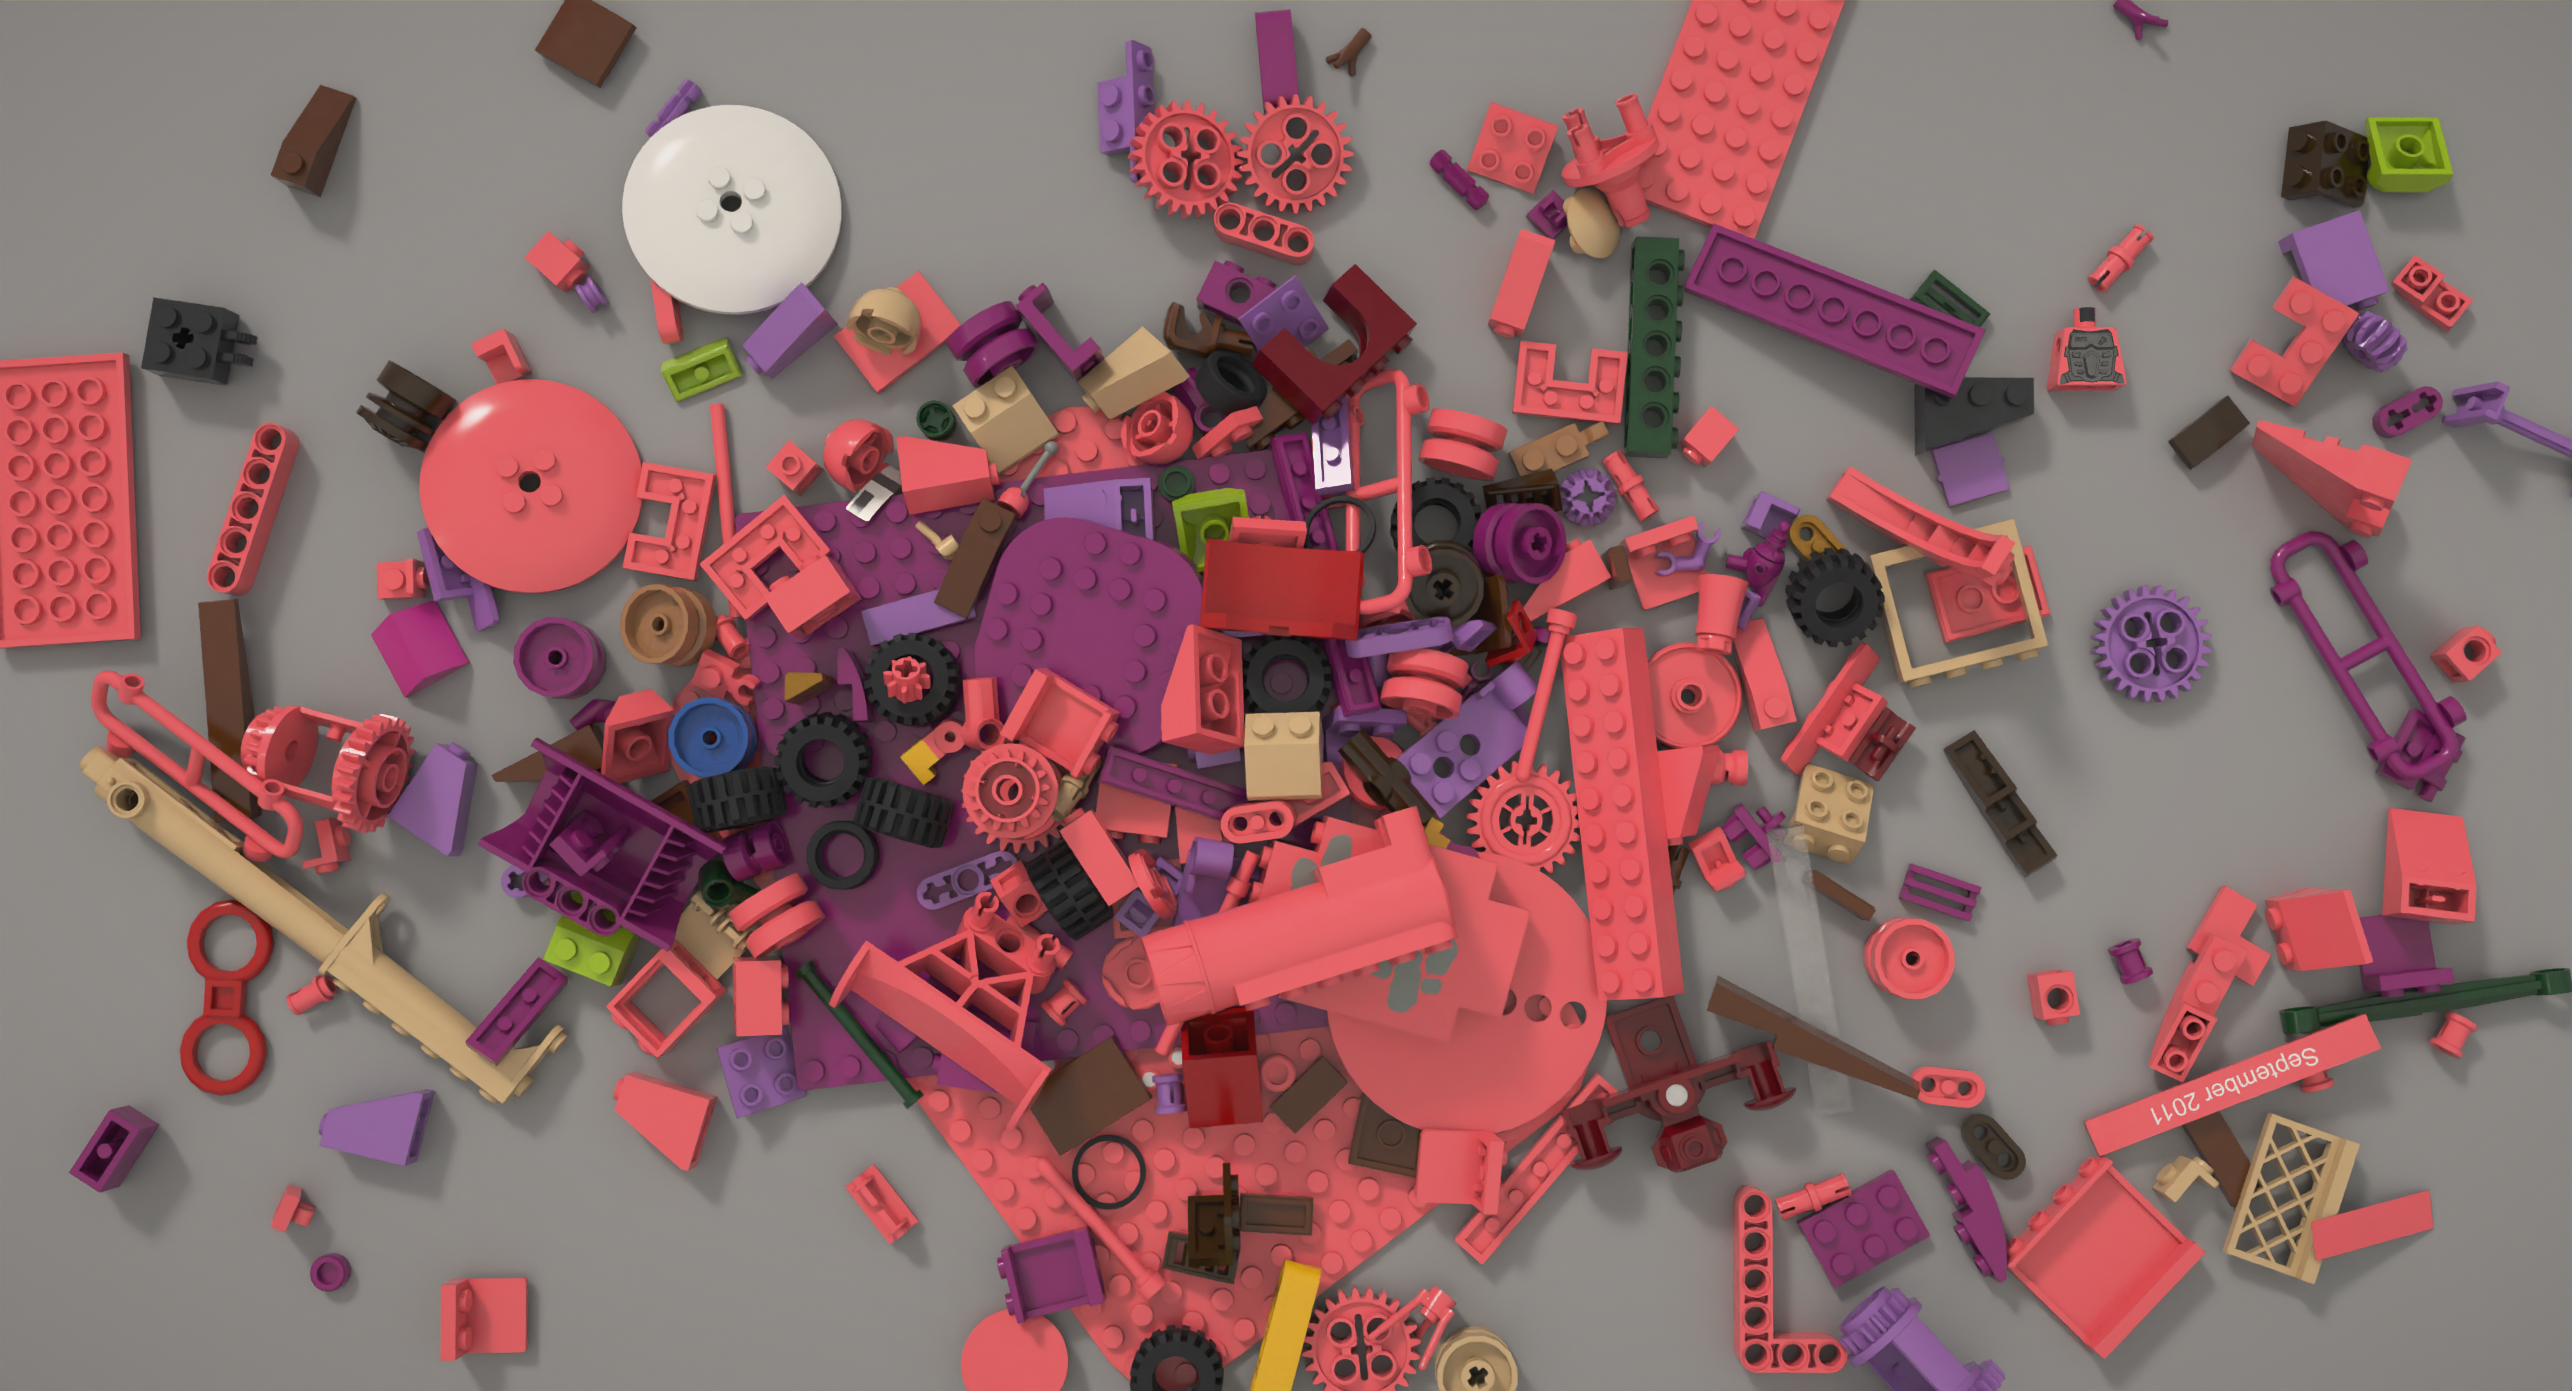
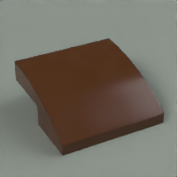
(586, 39)

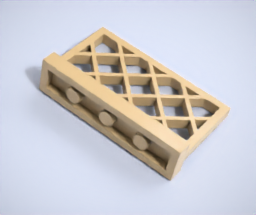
(2322, 1202)

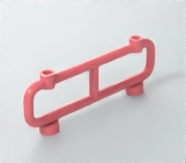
(1411, 560)
(124, 742)

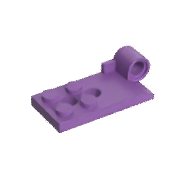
(1495, 723)
(1205, 879)

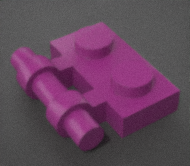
(2417, 743)

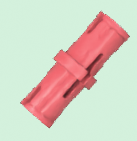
(2120, 258)
(1630, 485)
(1813, 1196)

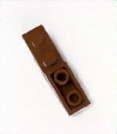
(1279, 412)

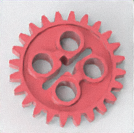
(1272, 129)
(1155, 155)
(1328, 1349)

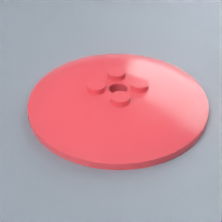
(543, 536)

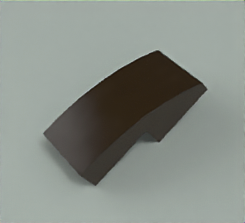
(2208, 432)

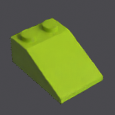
(590, 954)

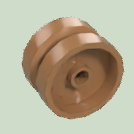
(667, 625)

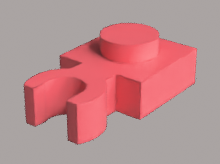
(720, 677)

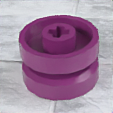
(992, 343)
(1520, 542)
(538, 655)

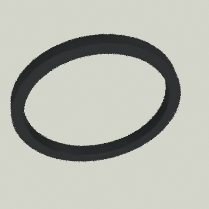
(1343, 499)
(1135, 1150)

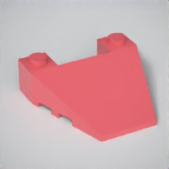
(2346, 482)

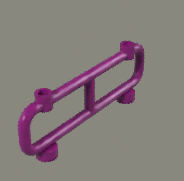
(2346, 560)

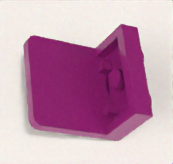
(2400, 957)

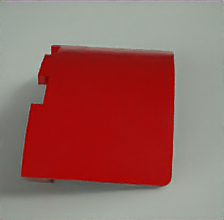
(1281, 590)

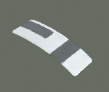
(875, 493)

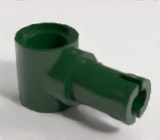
(728, 891)

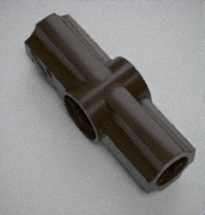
(1383, 777)

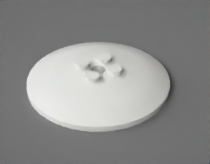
(739, 257)

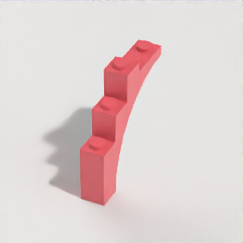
(1971, 552)

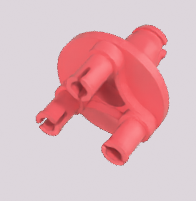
(1613, 162)

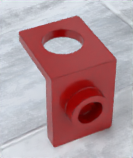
(1521, 643)

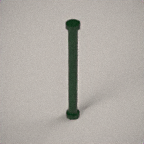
(860, 1035)

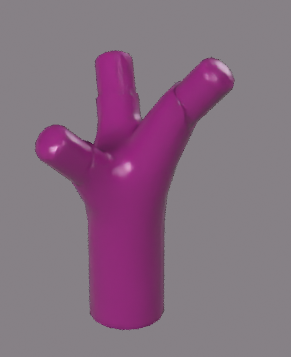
(2138, 16)

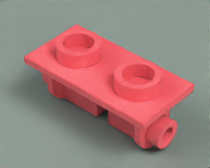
(882, 1204)

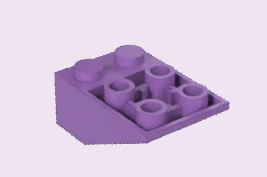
(1112, 503)

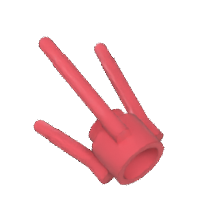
(1435, 1308)

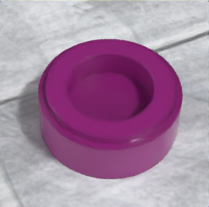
(330, 1272)

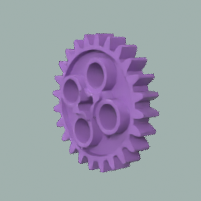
(2183, 639)

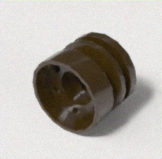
(406, 406)

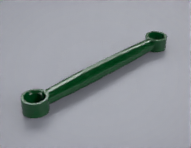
(2450, 997)

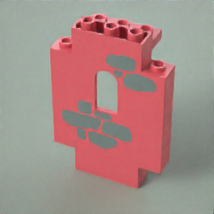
(1429, 990)

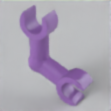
(1690, 563)

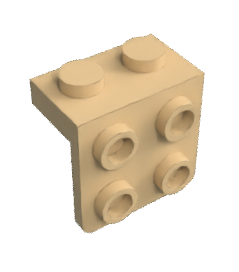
(1833, 812)

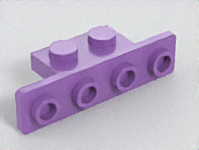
(1126, 102)
(452, 583)

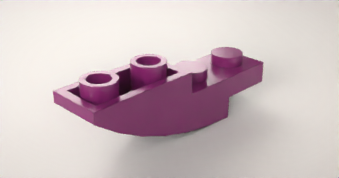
(1979, 1218)

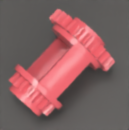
(365, 775)
(990, 802)

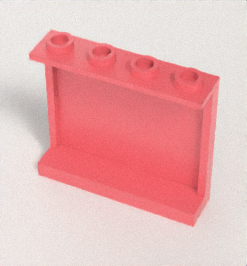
(2100, 1256)

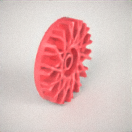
(1714, 691)

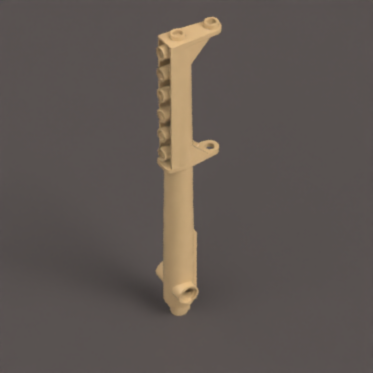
(349, 955)

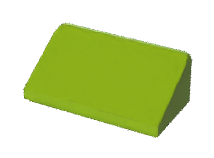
(701, 369)

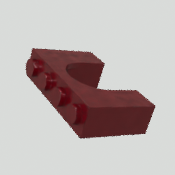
(1318, 386)

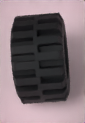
(1449, 496)
(1854, 616)
(1293, 648)
(944, 686)
(798, 777)
(737, 799)
(904, 812)
(1068, 891)
(1177, 1343)

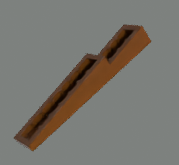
(226, 696)
(1805, 1040)

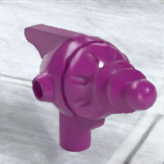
(1764, 562)

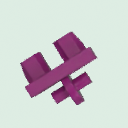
(1743, 822)

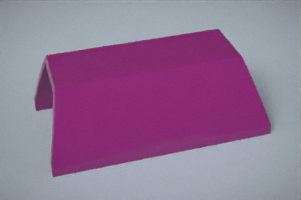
(643, 880)

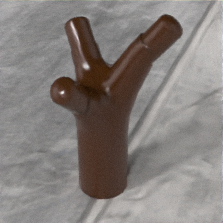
(1350, 51)

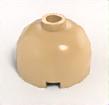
(885, 321)

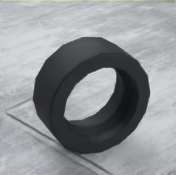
(1225, 368)
(816, 865)

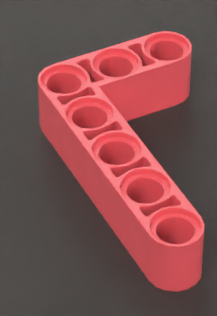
(1762, 1296)

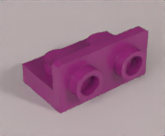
(586, 844)

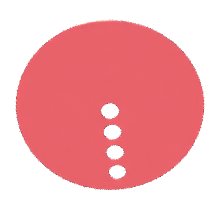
(1493, 1067)

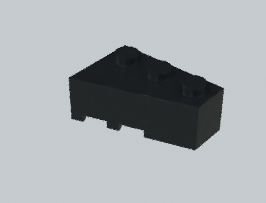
(1977, 409)

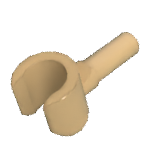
(945, 547)

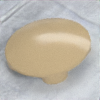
(1591, 223)

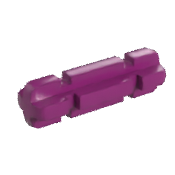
(1459, 179)

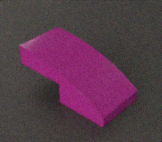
(851, 675)

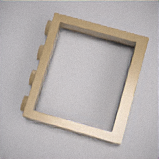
(1957, 666)

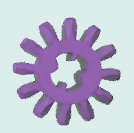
(2375, 342)

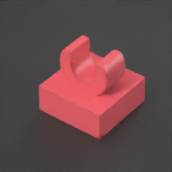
(291, 1209)

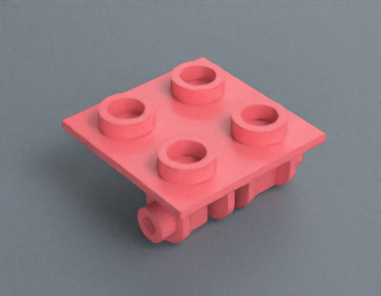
(1512, 147)

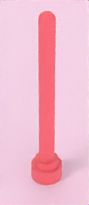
(1559, 625)
(1146, 1279)

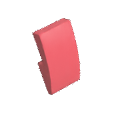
(2429, 294)

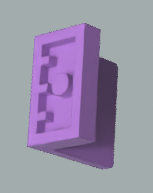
(1340, 729)

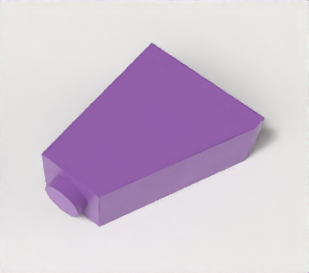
(788, 332)
(439, 799)
(379, 1128)

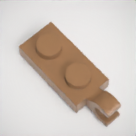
(1557, 449)

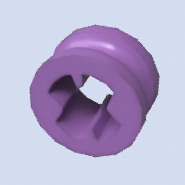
(591, 294)

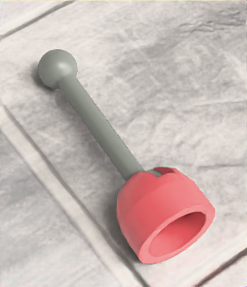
(1015, 498)

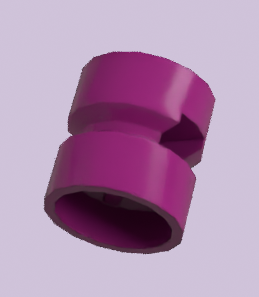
(755, 851)

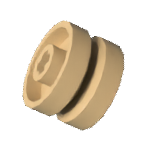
(1471, 1348)

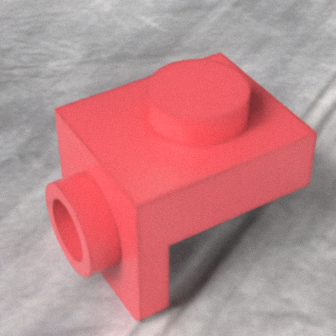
(333, 845)
(1716, 860)

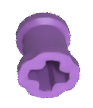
(1169, 1093)

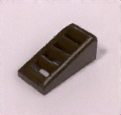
(1532, 483)
(1211, 1273)

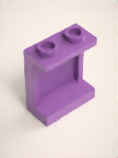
(2339, 260)

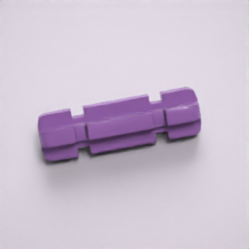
(676, 106)

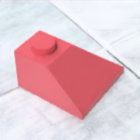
(637, 737)

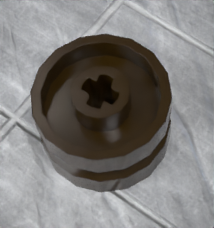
(1462, 595)

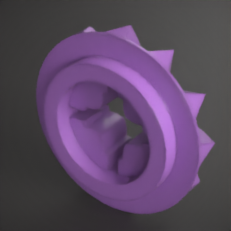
(1577, 510)

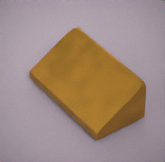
(805, 686)

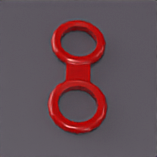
(225, 999)

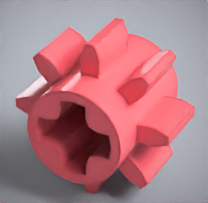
(907, 679)

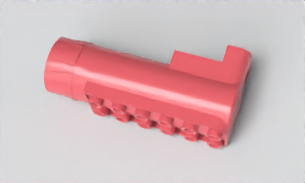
(1344, 922)

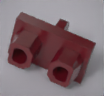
(1881, 744)

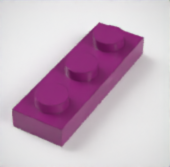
(517, 1011)

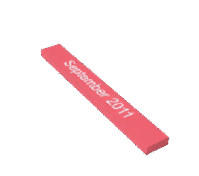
(2232, 1084)

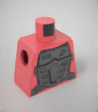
(2086, 356)

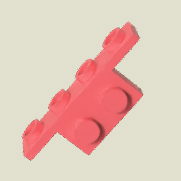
(1840, 716)

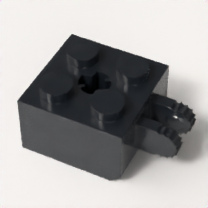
(209, 357)

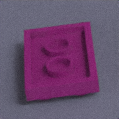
(1863, 1228)

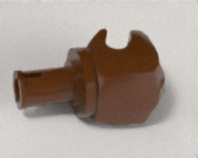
(1205, 342)

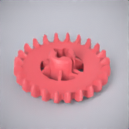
(1548, 790)

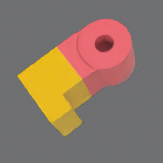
(933, 746)

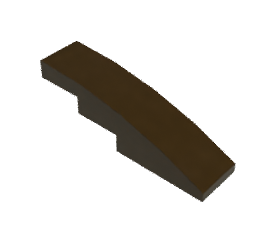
(1999, 803)

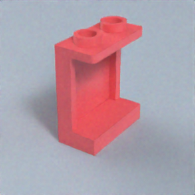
(1062, 722)

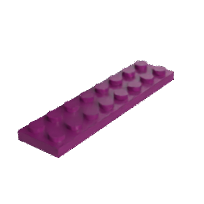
(1834, 310)

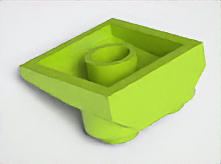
(2407, 154)
(1206, 517)

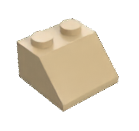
(1005, 420)
(1283, 756)

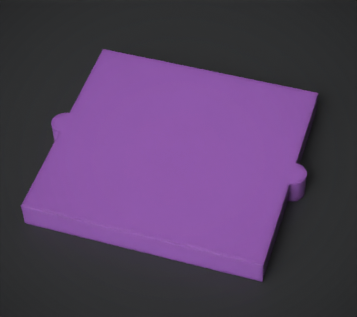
(1970, 469)

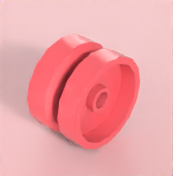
(1462, 444)
(1425, 683)
(775, 913)
(1931, 958)

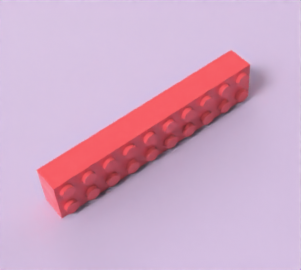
(1621, 815)

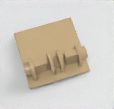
(711, 935)

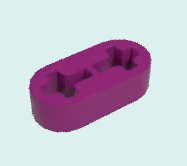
(2403, 406)

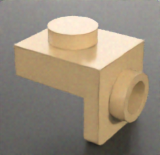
(2177, 1177)

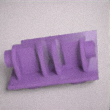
(1284, 308)
(760, 1072)

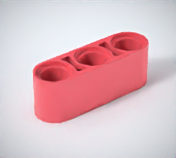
(1252, 220)

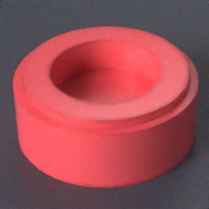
(1277, 1073)

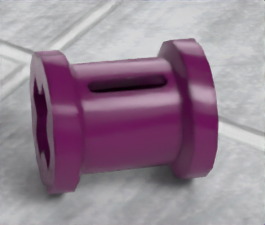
(2130, 961)

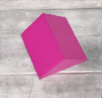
(419, 647)

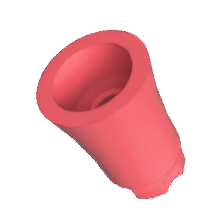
(1718, 612)

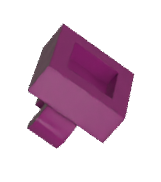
(1549, 216)

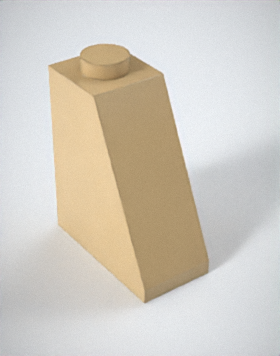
(1131, 375)

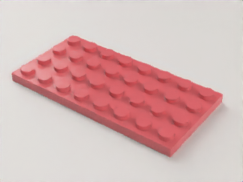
(1733, 106)
(67, 502)

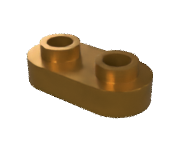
(1820, 537)

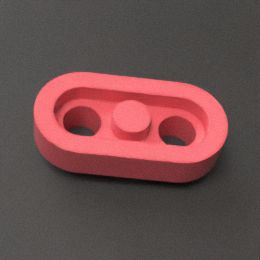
(1259, 821)
(1945, 1086)

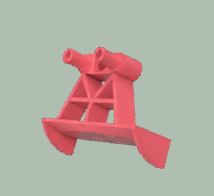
(947, 1023)

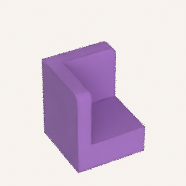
(1767, 513)

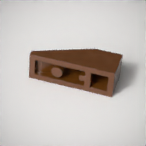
(314, 141)
(976, 557)
(583, 745)

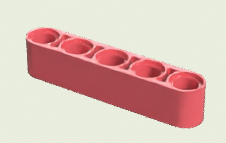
(238, 522)

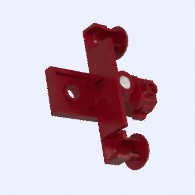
(1668, 1088)

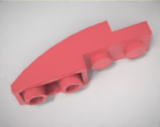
(2193, 1007)

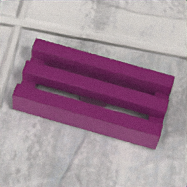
(1969, 901)

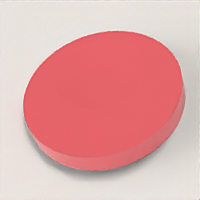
(1014, 1355)

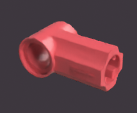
(981, 710)

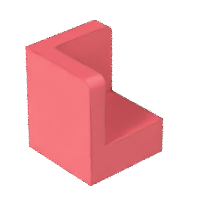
(502, 356)

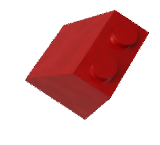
(1221, 1069)

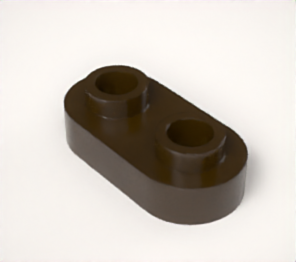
(1992, 1145)

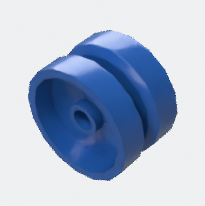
(691, 735)

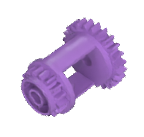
(1904, 1350)

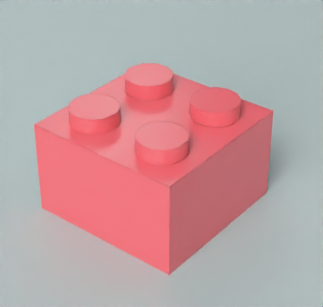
(811, 596)
(758, 996)

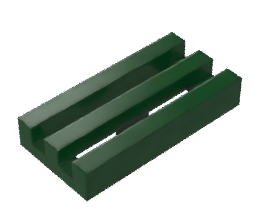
(1954, 292)

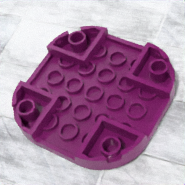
(1095, 612)

